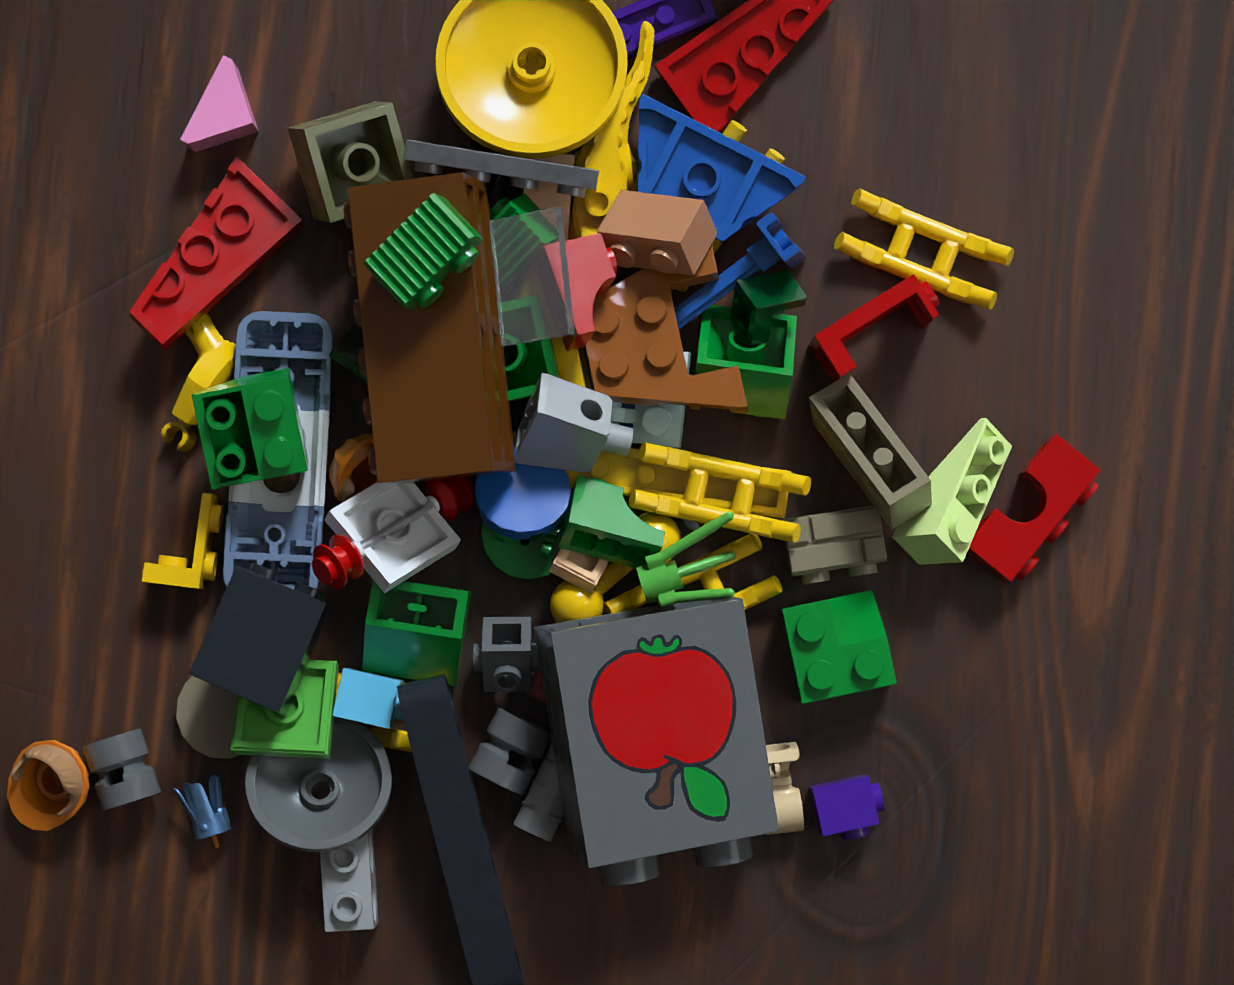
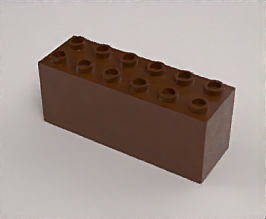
(433, 370)

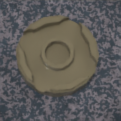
(207, 718)

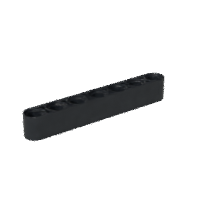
(459, 832)

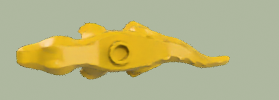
(610, 150)

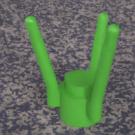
(662, 579)

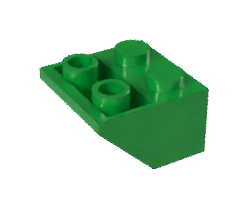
(251, 429)
(415, 631)

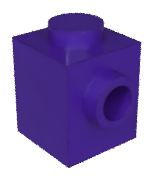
(847, 806)

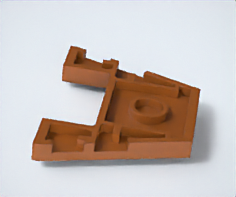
(639, 348)

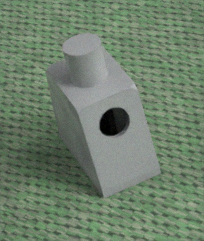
(567, 427)

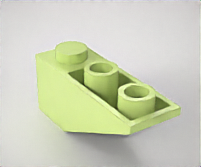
(959, 498)

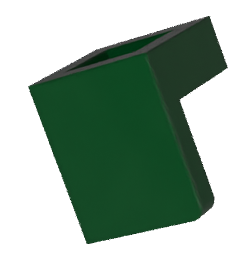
(759, 299)

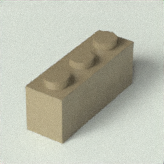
(870, 451)

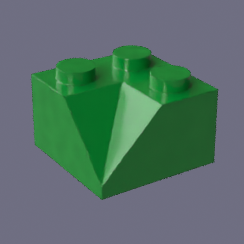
(837, 647)

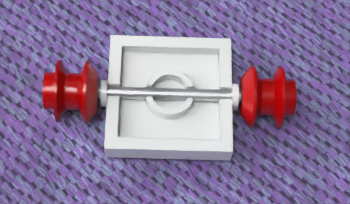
(391, 531)

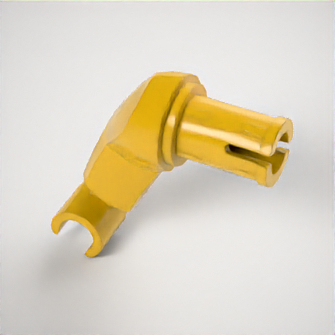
(213, 367)

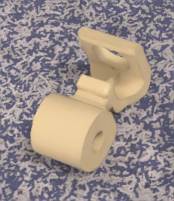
(786, 797)

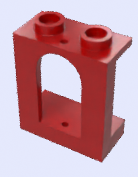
(828, 344)

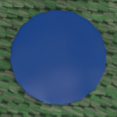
(523, 500)

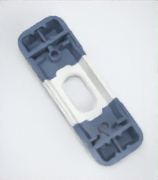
(268, 525)

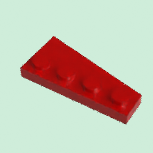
(735, 56)
(225, 243)

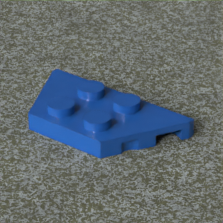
(699, 163)

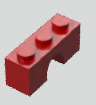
(1061, 479)

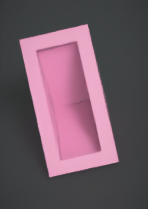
(222, 111)

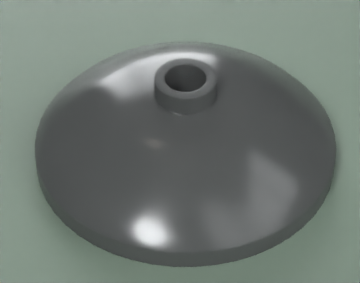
(358, 784)

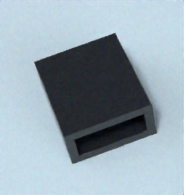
(261, 637)

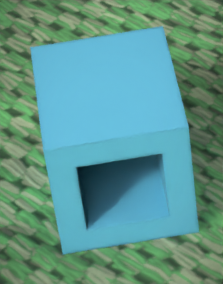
(368, 698)

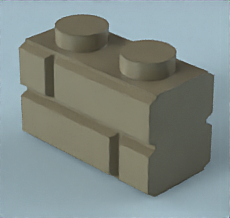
(836, 542)

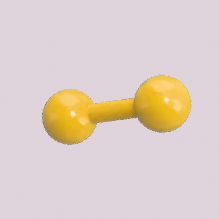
(573, 603)

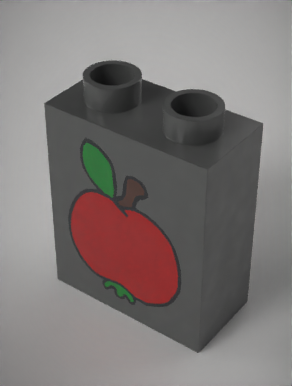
(657, 736)

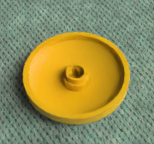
(531, 73)

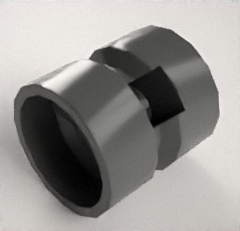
(514, 733)
(119, 751)

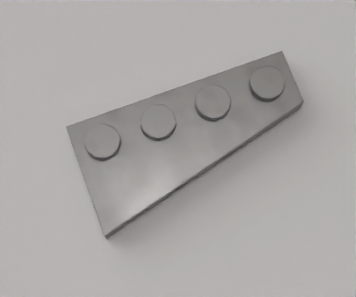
(480, 165)

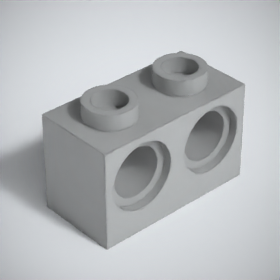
(350, 886)

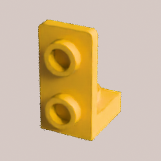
(173, 569)

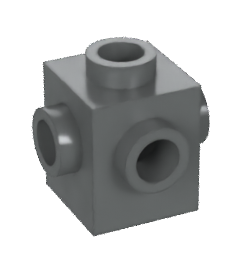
(506, 654)

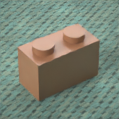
(658, 232)

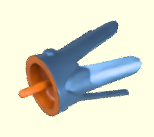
(206, 817)

